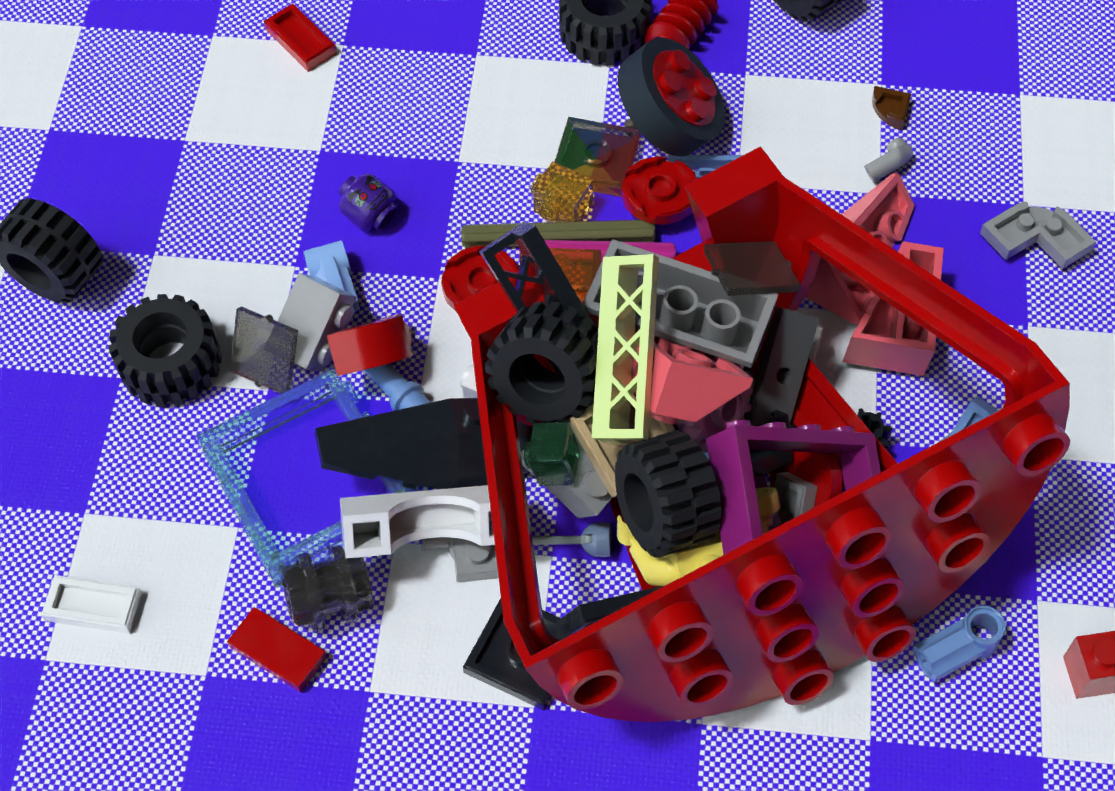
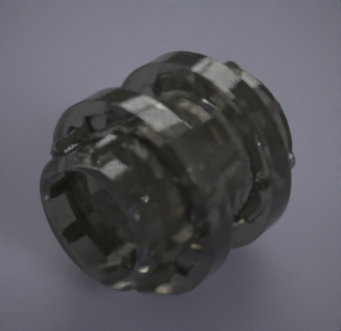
(326, 588)

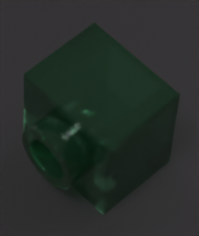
(552, 454)

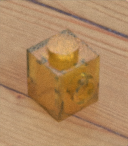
(561, 194)

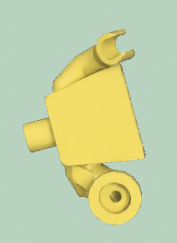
(671, 567)

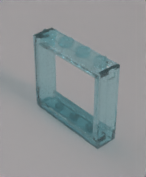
(258, 421)

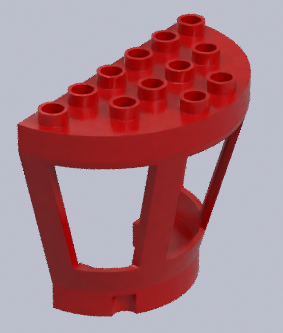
(830, 580)

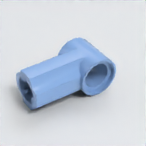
(331, 265)

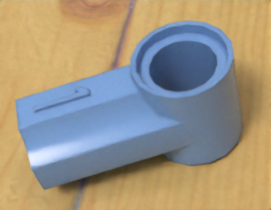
(958, 644)

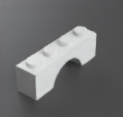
(386, 521)

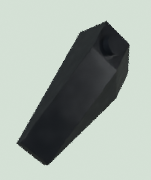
(418, 445)

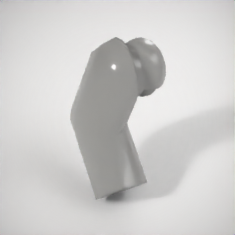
(898, 155)

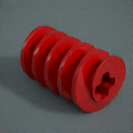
(682, 21)

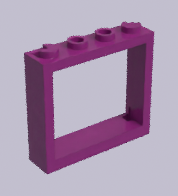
(734, 474)

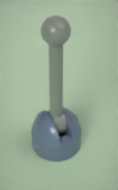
(595, 539)

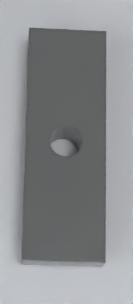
(786, 352)

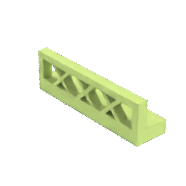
(618, 346)

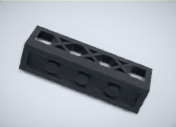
(544, 266)

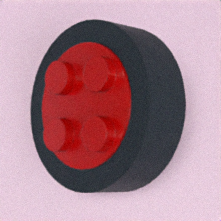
(670, 97)

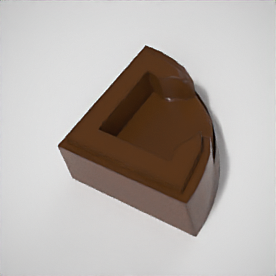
(891, 106)

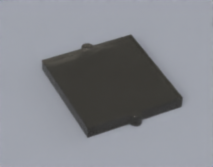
(751, 268)
(263, 350)

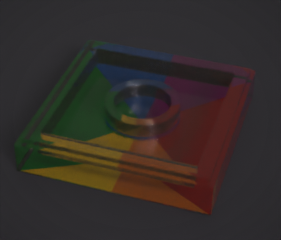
(599, 152)

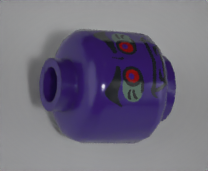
(367, 202)

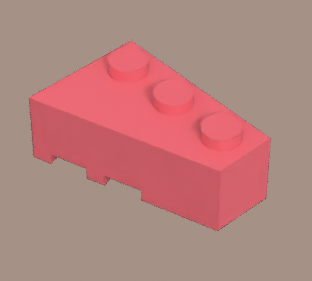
(889, 337)

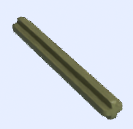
(618, 230)

